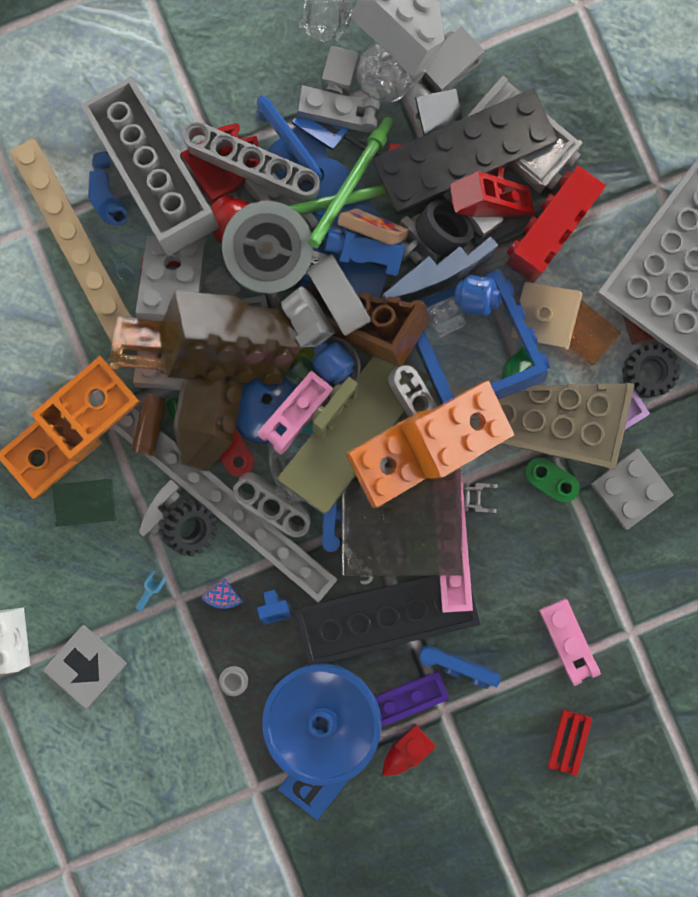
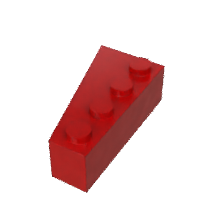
(555, 224)

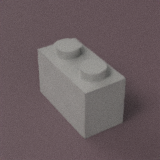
(453, 61)

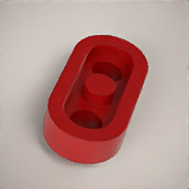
(238, 449)

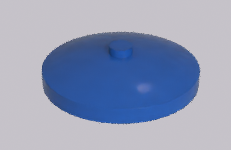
(321, 724)

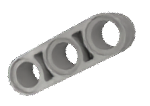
(338, 295)
(257, 504)

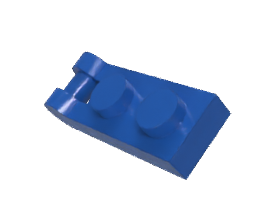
(329, 540)
(457, 666)

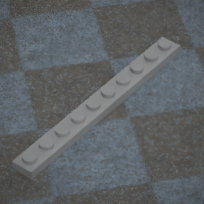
(221, 502)

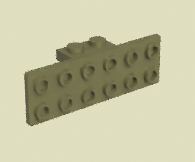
(351, 417)

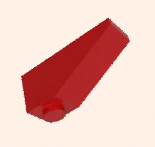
(490, 197)

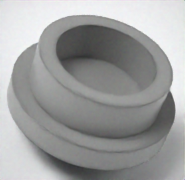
(233, 681)

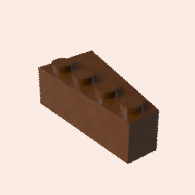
(392, 328)

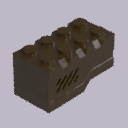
(226, 338)

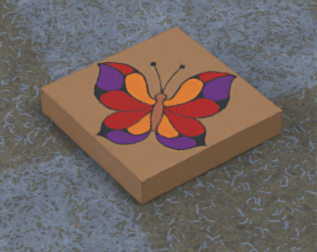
(373, 226)

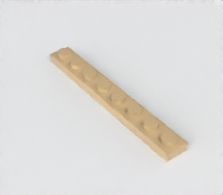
(70, 234)

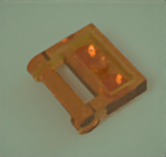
(139, 336)

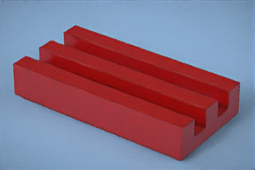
(575, 765)

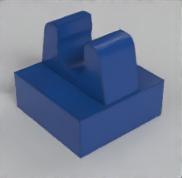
(273, 610)

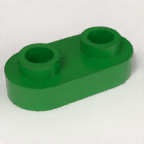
(552, 480)

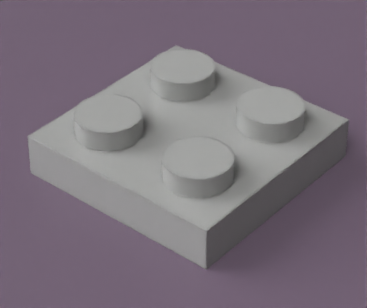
(632, 489)

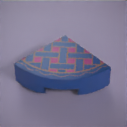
(222, 596)

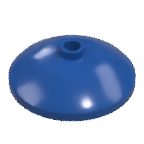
(254, 413)

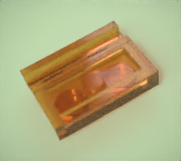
(591, 334)

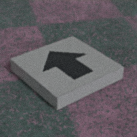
(85, 666)

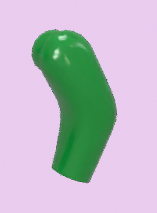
(516, 363)

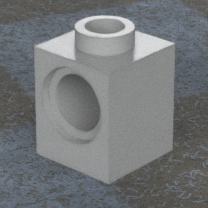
(340, 71)

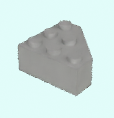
(405, 28)

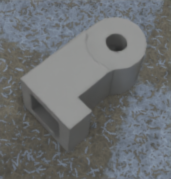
(307, 318)

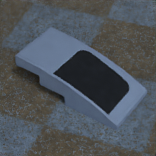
(431, 278)

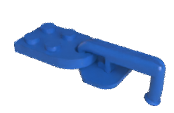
(309, 153)

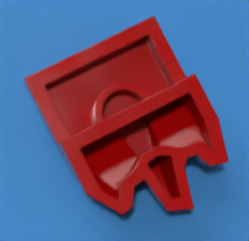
(215, 180)

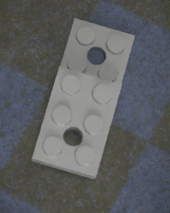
(156, 292)

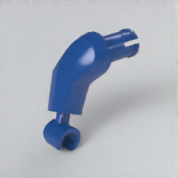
(106, 204)

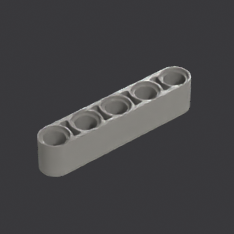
(244, 151)

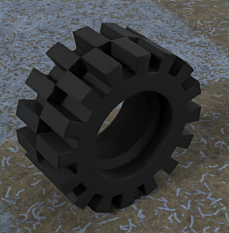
(666, 363)
(198, 537)

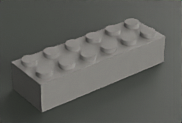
(150, 166)

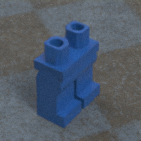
(363, 249)

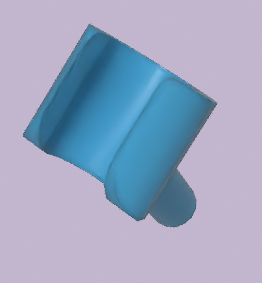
(150, 587)

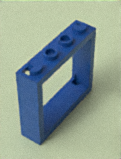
(526, 335)

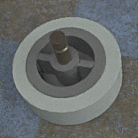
(267, 246)

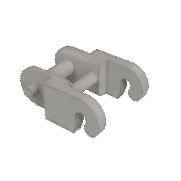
(478, 487)

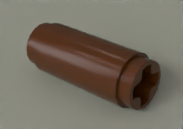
(149, 424)

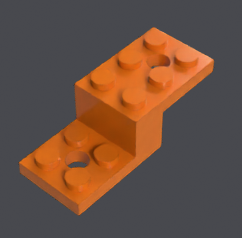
(68, 427)
(430, 444)

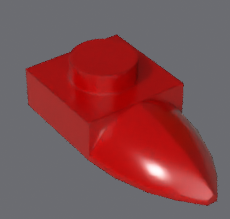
(407, 751)

